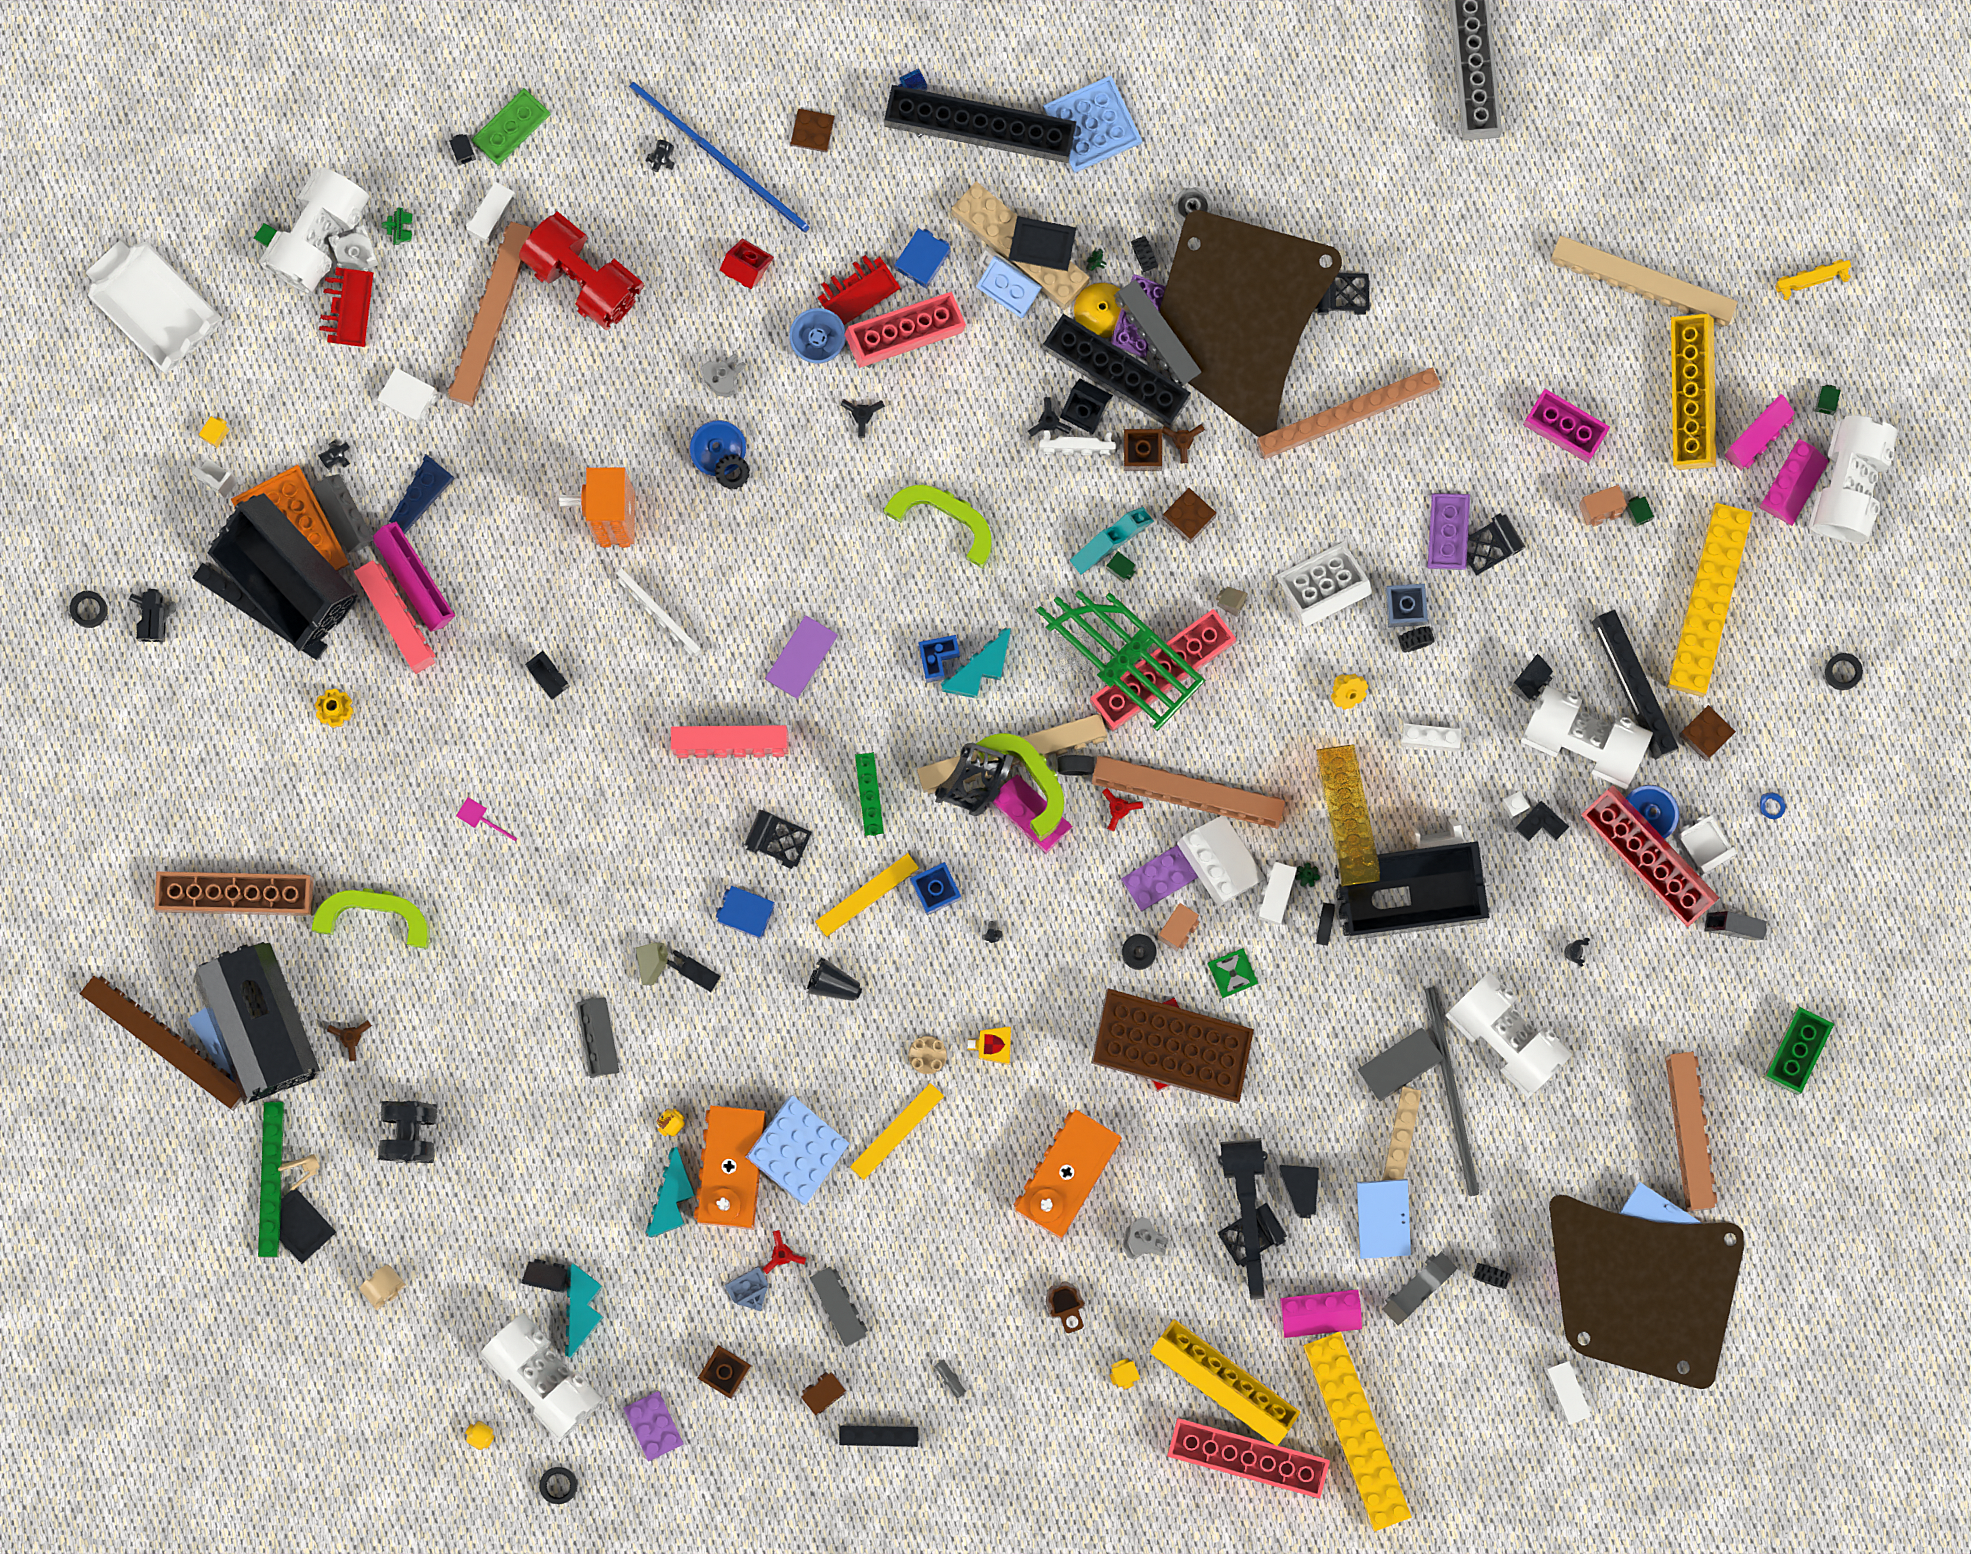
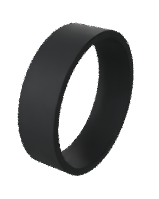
(1325, 924)

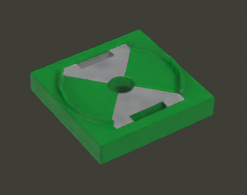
(1224, 981)

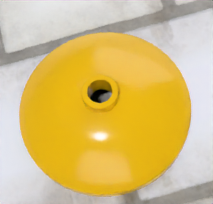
(1088, 311)

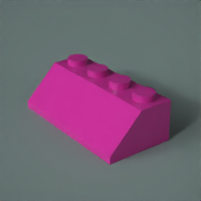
(1760, 432)
(1794, 482)
(1021, 805)
(1321, 1313)

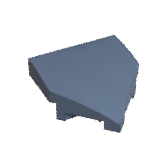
(748, 1289)

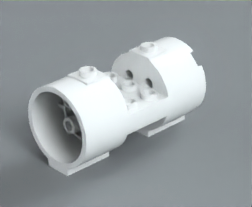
(330, 205)
(1848, 507)
(1613, 748)
(1529, 1054)
(523, 1357)

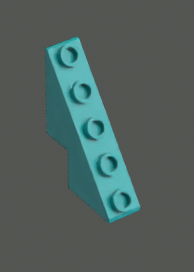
(1111, 539)
(986, 664)
(674, 1190)
(582, 1316)

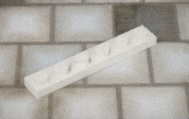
(663, 619)

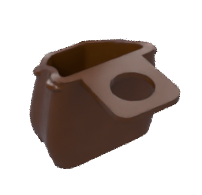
(1065, 1302)

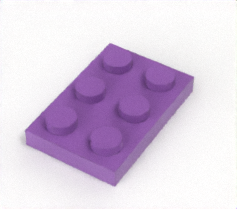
(653, 1426)

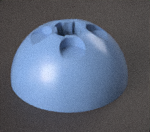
(812, 327)

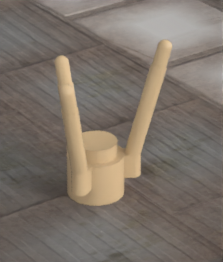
(308, 1164)

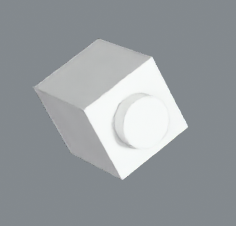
(1515, 805)

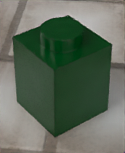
(1827, 400)
(1639, 511)
(1121, 567)

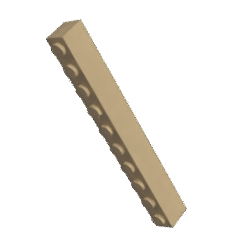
(1642, 280)
(1047, 742)

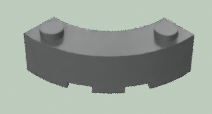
(1419, 1288)

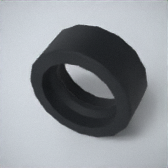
(73, 609)
(1843, 657)
(1075, 765)
(543, 1485)

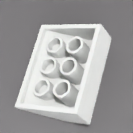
(1324, 584)
(1220, 860)

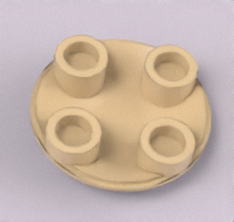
(927, 1055)

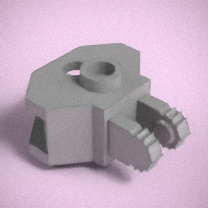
(723, 374)
(1141, 1239)

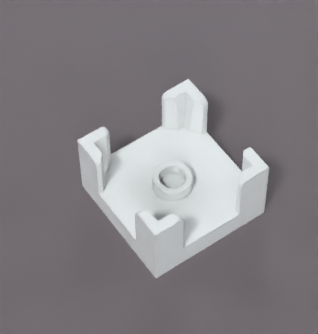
(354, 250)

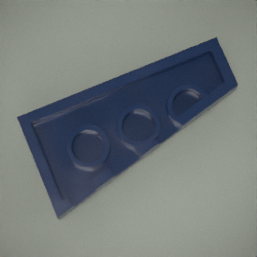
(425, 488)

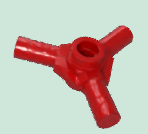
(1119, 808)
(782, 1254)

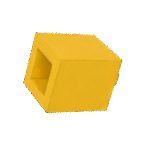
(214, 431)

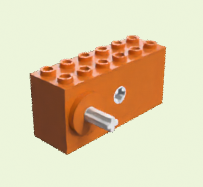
(607, 505)
(1084, 1150)
(731, 1196)

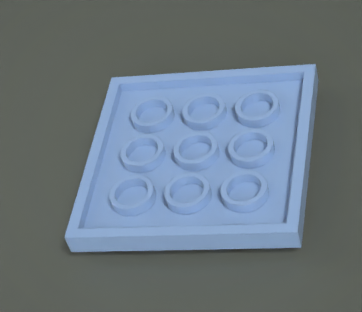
(1101, 125)
(797, 1150)

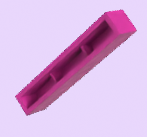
(413, 576)

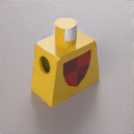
(993, 1045)

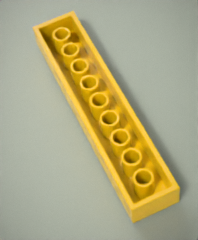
(1709, 600)
(1357, 1431)

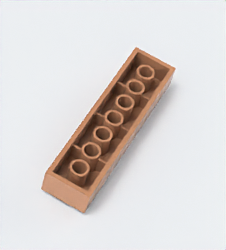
(234, 893)
(1690, 1131)

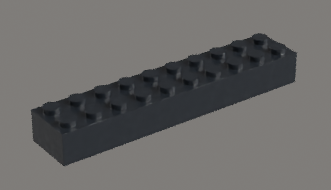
(980, 124)

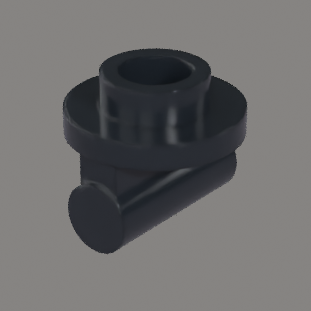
(992, 934)

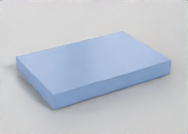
(1008, 286)

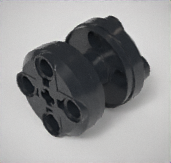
(408, 1117)

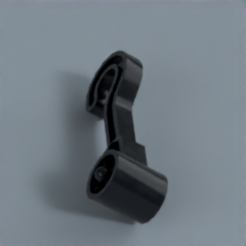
(1243, 1161)

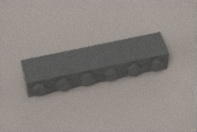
(1157, 333)

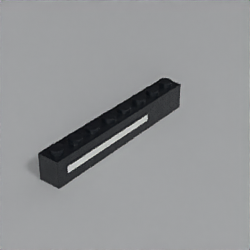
(1634, 683)

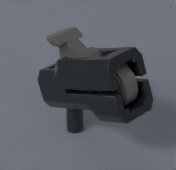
(154, 616)

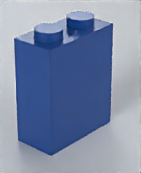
(922, 257)
(745, 912)

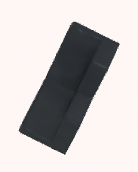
(547, 675)
(1541, 817)

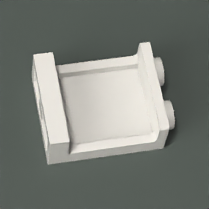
(408, 395)
(1450, 837)
(1706, 844)

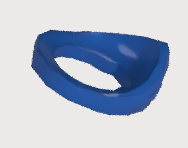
(1774, 796)

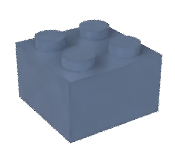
(1406, 605)

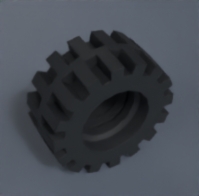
(1144, 253)
(732, 483)
(1416, 639)
(1491, 1275)

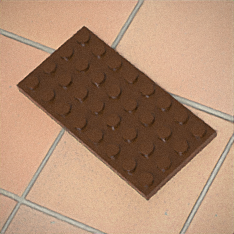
(1172, 1046)

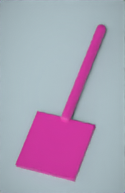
(473, 812)

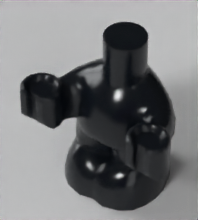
(661, 155)
(335, 454)
(1575, 950)

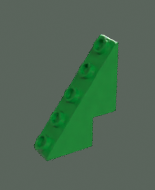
(869, 793)

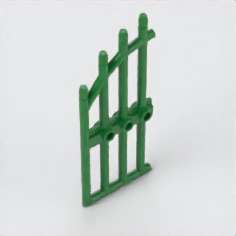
(1127, 656)

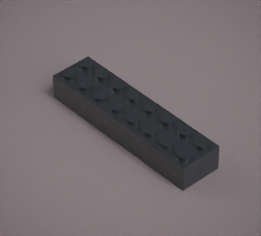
(1116, 371)

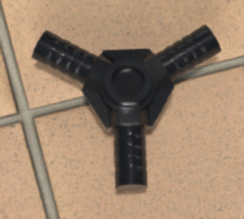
(862, 414)
(1048, 420)

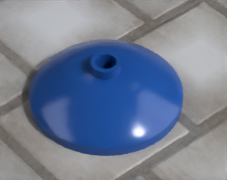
(730, 442)
(1654, 796)

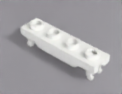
(1085, 445)

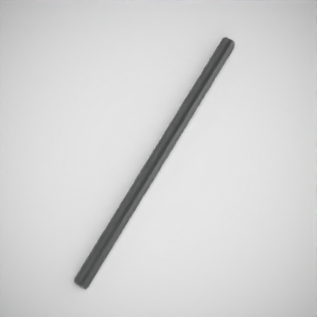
(1452, 1092)

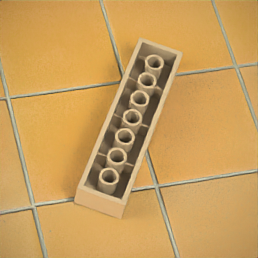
(996, 225)

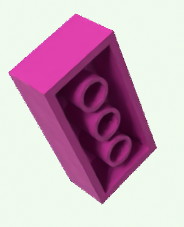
(1566, 425)

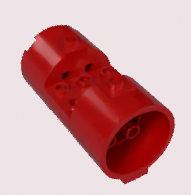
(555, 250)

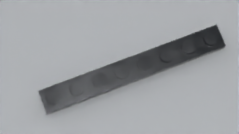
(235, 596)

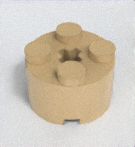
(382, 1286)

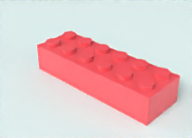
(905, 329)
(398, 622)
(729, 741)

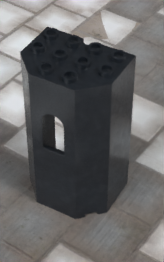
(282, 572)
(1443, 892)
(263, 1051)

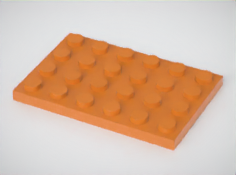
(298, 503)

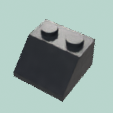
(1086, 406)
(1532, 679)
(545, 1276)

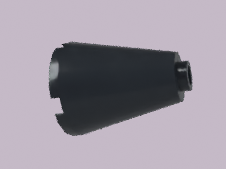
(832, 982)

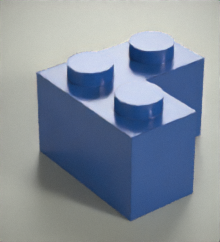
(936, 651)

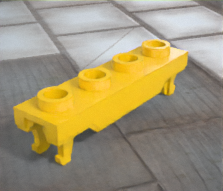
(1807, 279)

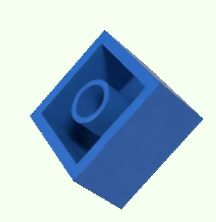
(936, 888)

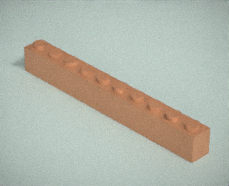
(490, 316)
(1348, 413)
(1188, 791)

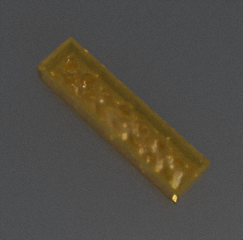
(1347, 815)

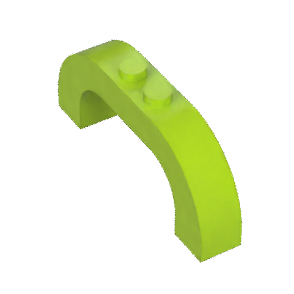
(946, 503)
(1044, 777)
(332, 907)

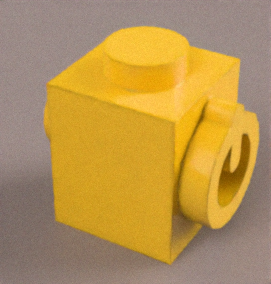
(1124, 1374)

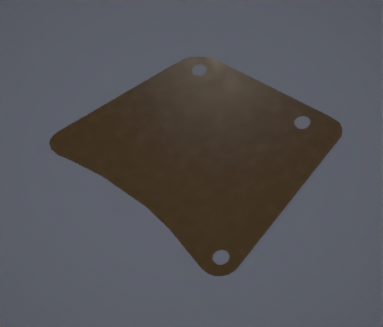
(1243, 310)
(1645, 1289)

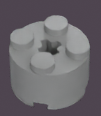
(1188, 199)

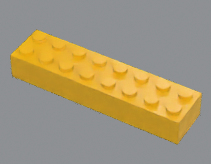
(1693, 392)
(1225, 1382)

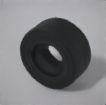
(1147, 944)

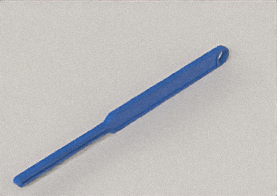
(722, 159)

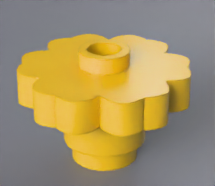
(1348, 691)
(336, 717)

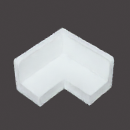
(215, 477)

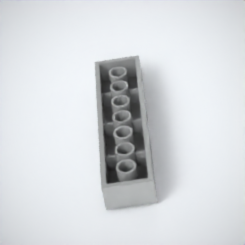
(1475, 69)

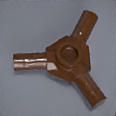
(1183, 439)
(350, 1037)

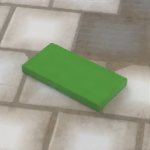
(511, 126)

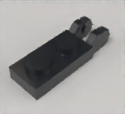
(695, 972)

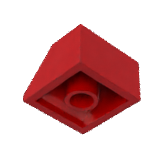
(746, 263)

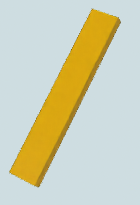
(867, 895)
(897, 1131)

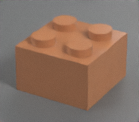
(1603, 505)
(1178, 927)

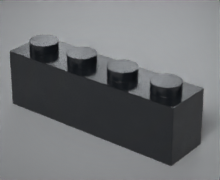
(878, 1436)

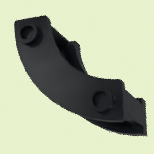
(953, 790)

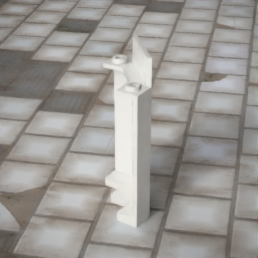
(151, 303)

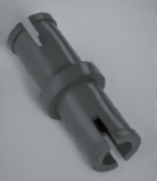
(950, 1378)

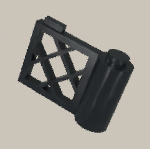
(1328, 301)
(1506, 538)
(762, 833)
(1268, 1229)

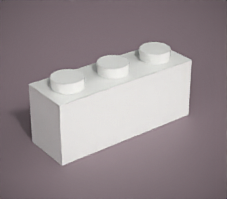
(490, 212)
(1431, 737)
(1276, 893)
(1569, 1392)

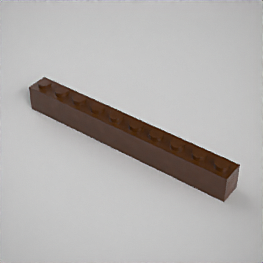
(161, 1041)

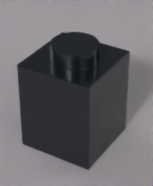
(462, 149)

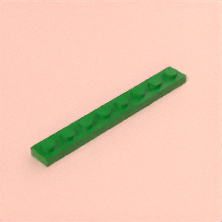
(271, 1180)

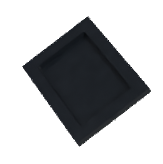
(1042, 243)
(302, 1226)

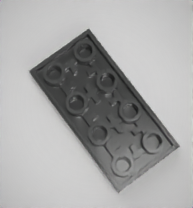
(1400, 1064)

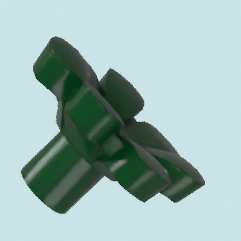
(1096, 260)
(1304, 877)

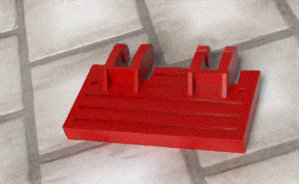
(859, 293)
(351, 307)

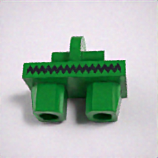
(399, 234)

